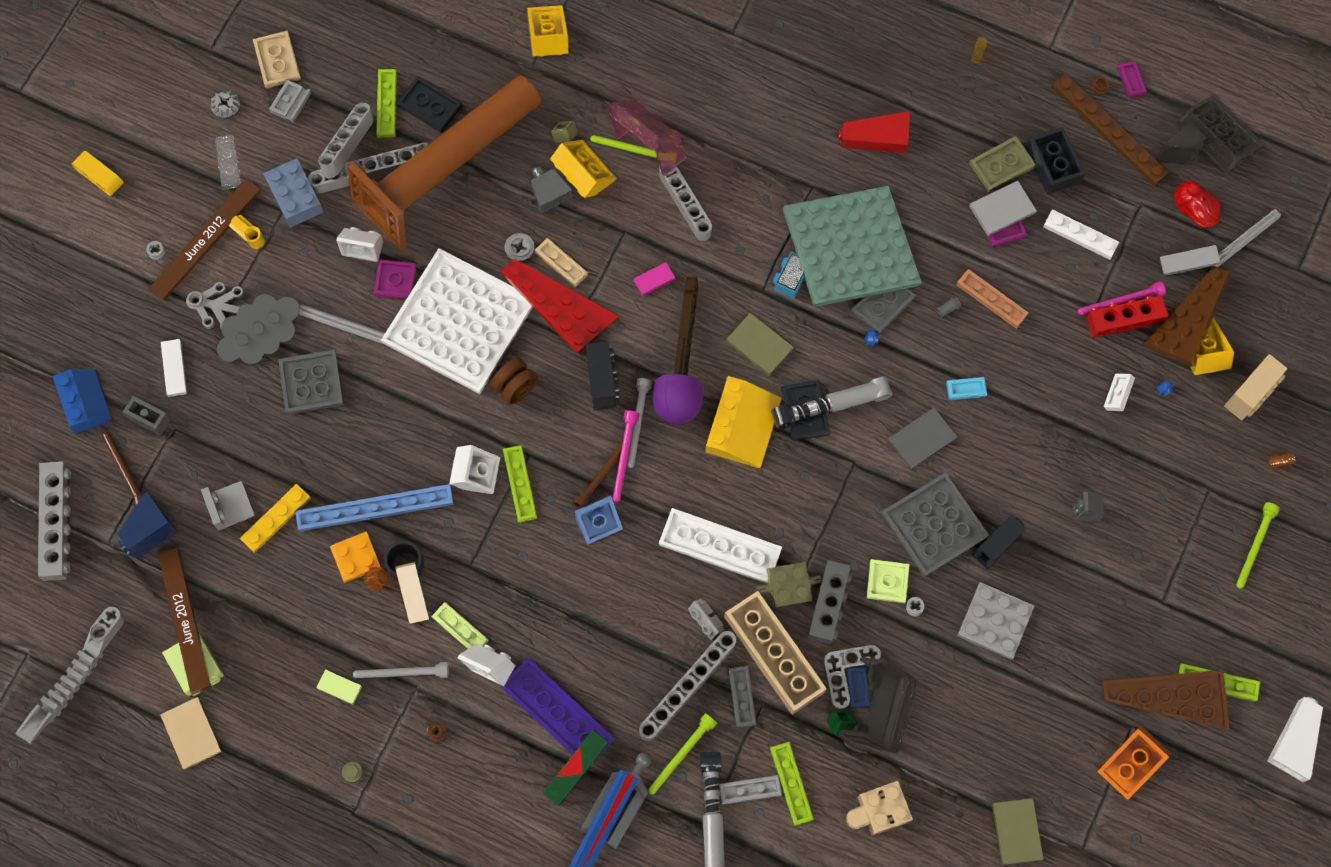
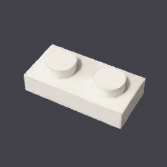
(1119, 392)

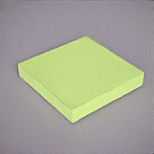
(887, 581)

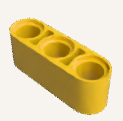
(97, 173)

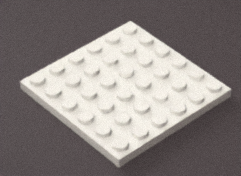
(458, 321)

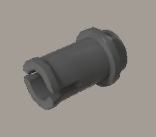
(949, 306)

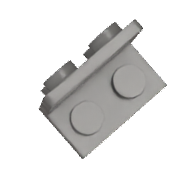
(228, 505)

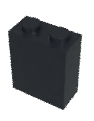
(999, 542)

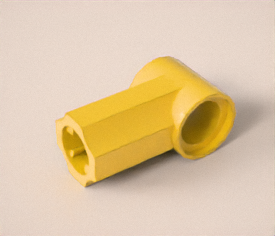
(247, 231)

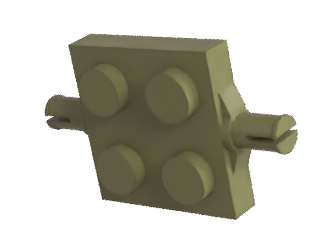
(789, 584)

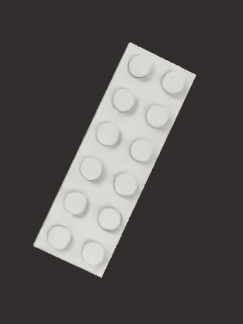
(719, 545)

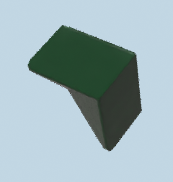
(840, 720)

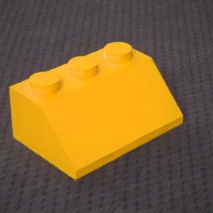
(582, 168)

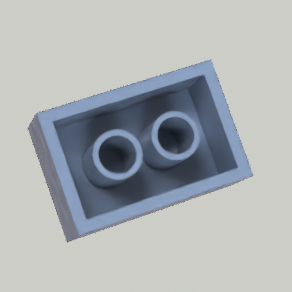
(293, 193)

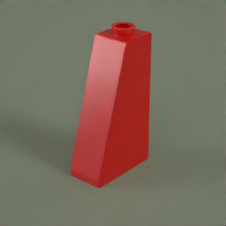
(877, 133)

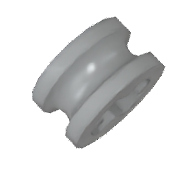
(157, 245)
(915, 600)

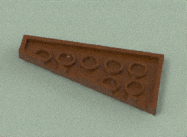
(1188, 324)
(1185, 696)

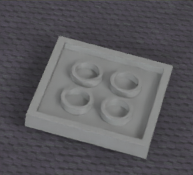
(995, 621)

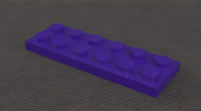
(552, 707)

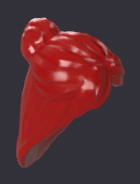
(1197, 204)

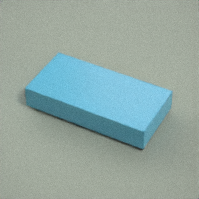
(966, 388)

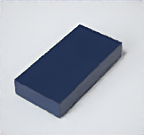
(858, 687)

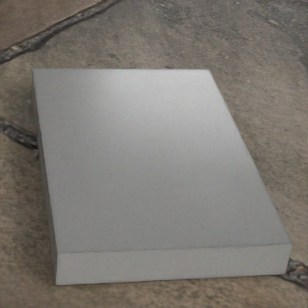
(1002, 208)

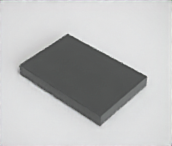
(882, 309)
(922, 438)

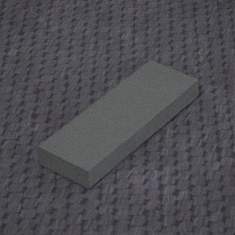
(742, 697)

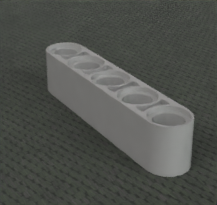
(345, 140)
(689, 207)

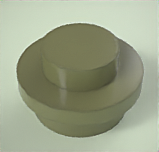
(352, 771)

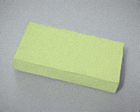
(339, 687)

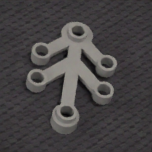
(217, 305)

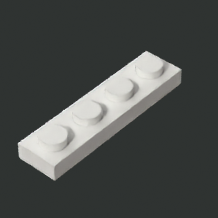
(1081, 234)

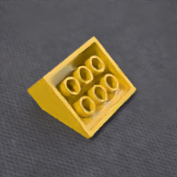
(742, 423)

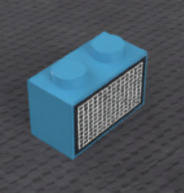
(791, 276)

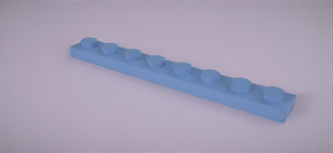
(374, 507)

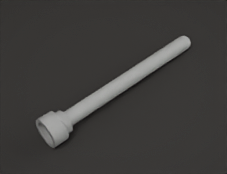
(643, 386)
(440, 669)

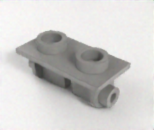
(700, 612)

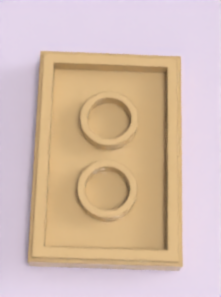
(276, 59)
(191, 733)

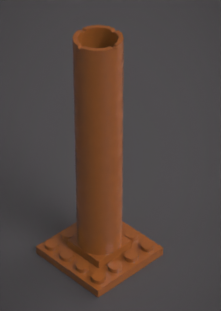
(386, 200)

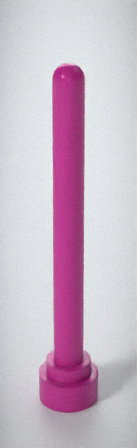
(1157, 289)
(630, 418)

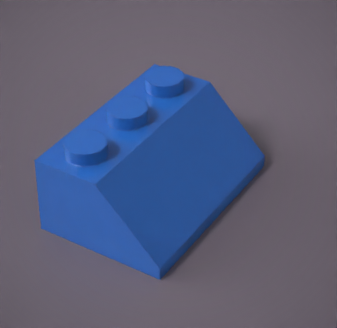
(82, 399)

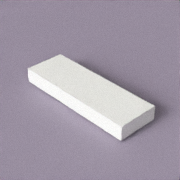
(173, 368)

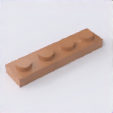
(992, 298)

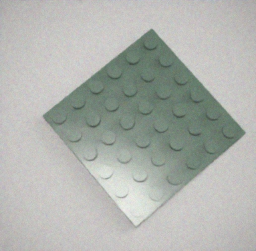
(851, 246)

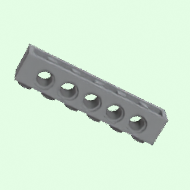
(48, 474)

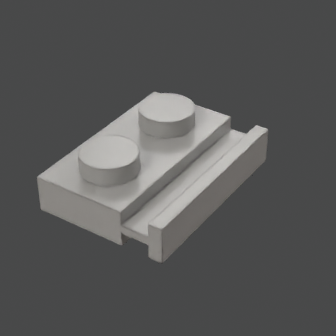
(290, 101)

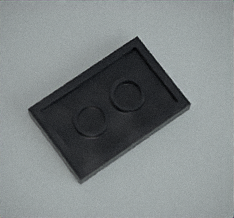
(429, 104)
(809, 426)

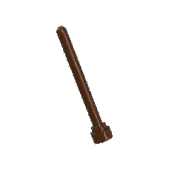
(122, 467)
(583, 500)

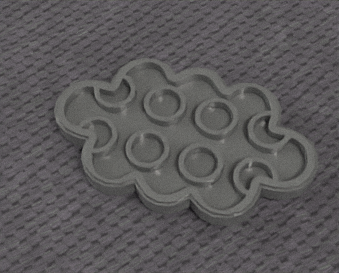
(258, 329)

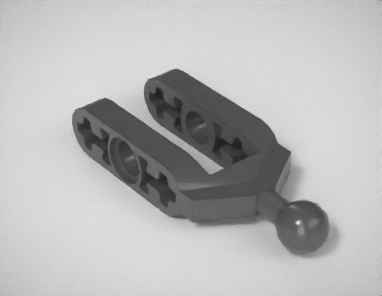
(643, 760)

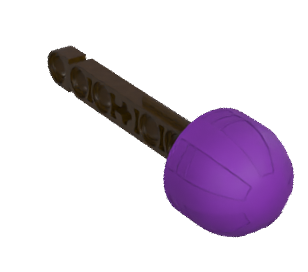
(677, 395)

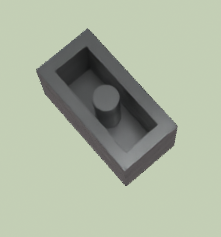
(146, 415)

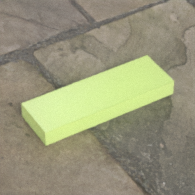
(458, 627)

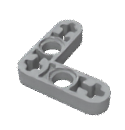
(842, 664)

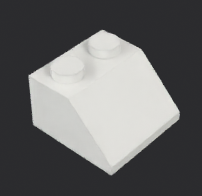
(360, 244)
(474, 469)
(488, 663)

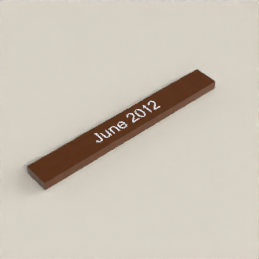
(204, 240)
(184, 621)

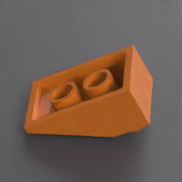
(1134, 762)

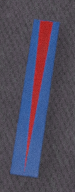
(604, 820)

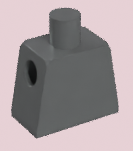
(549, 189)

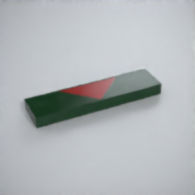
(575, 767)

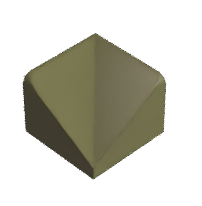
(564, 131)

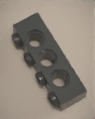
(819, 631)

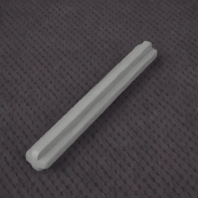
(1249, 235)
(341, 323)

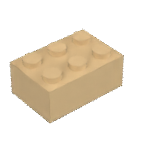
(1256, 388)

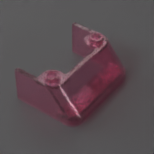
(635, 118)

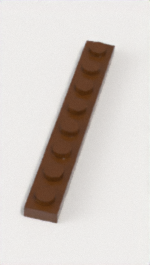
(1110, 129)

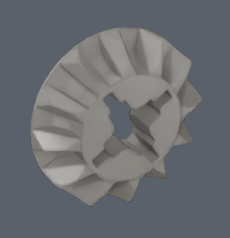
(222, 110)
(515, 240)

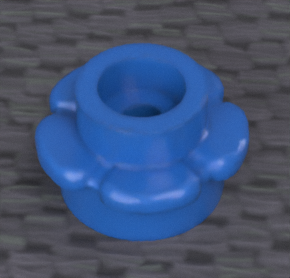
(871, 337)
(1165, 388)

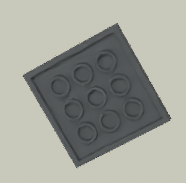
(934, 524)

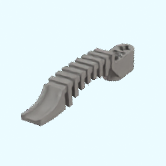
(88, 658)

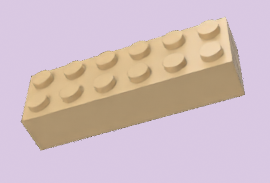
(775, 652)

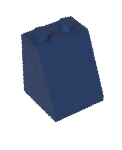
(145, 528)

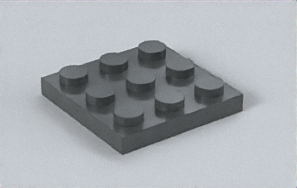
(310, 382)

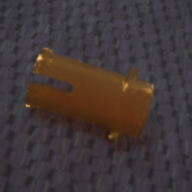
(1281, 460)

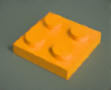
(355, 556)

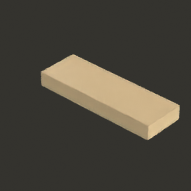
(561, 262)
(412, 592)

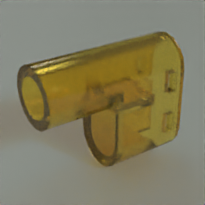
(979, 50)

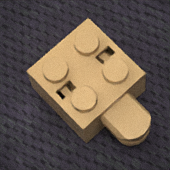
(880, 808)

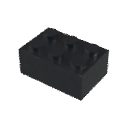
(1055, 160)
(602, 375)

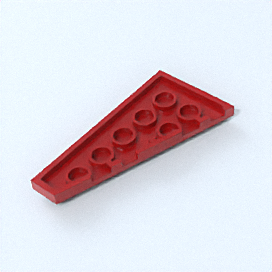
(566, 311)

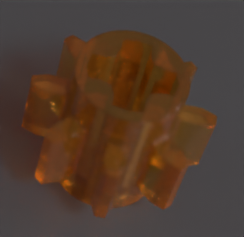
(376, 579)

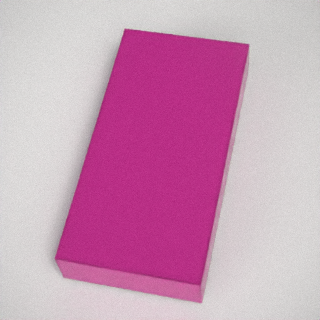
(654, 279)

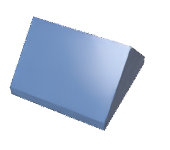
(598, 520)

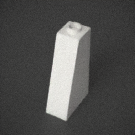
(1298, 740)

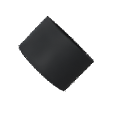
(399, 548)

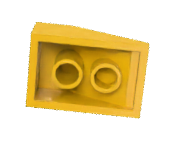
(547, 30)
(1214, 352)

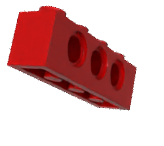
(1101, 327)

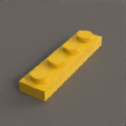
(275, 518)

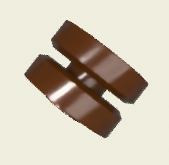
(514, 381)

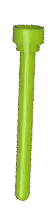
(624, 146)
(1269, 512)
(705, 725)

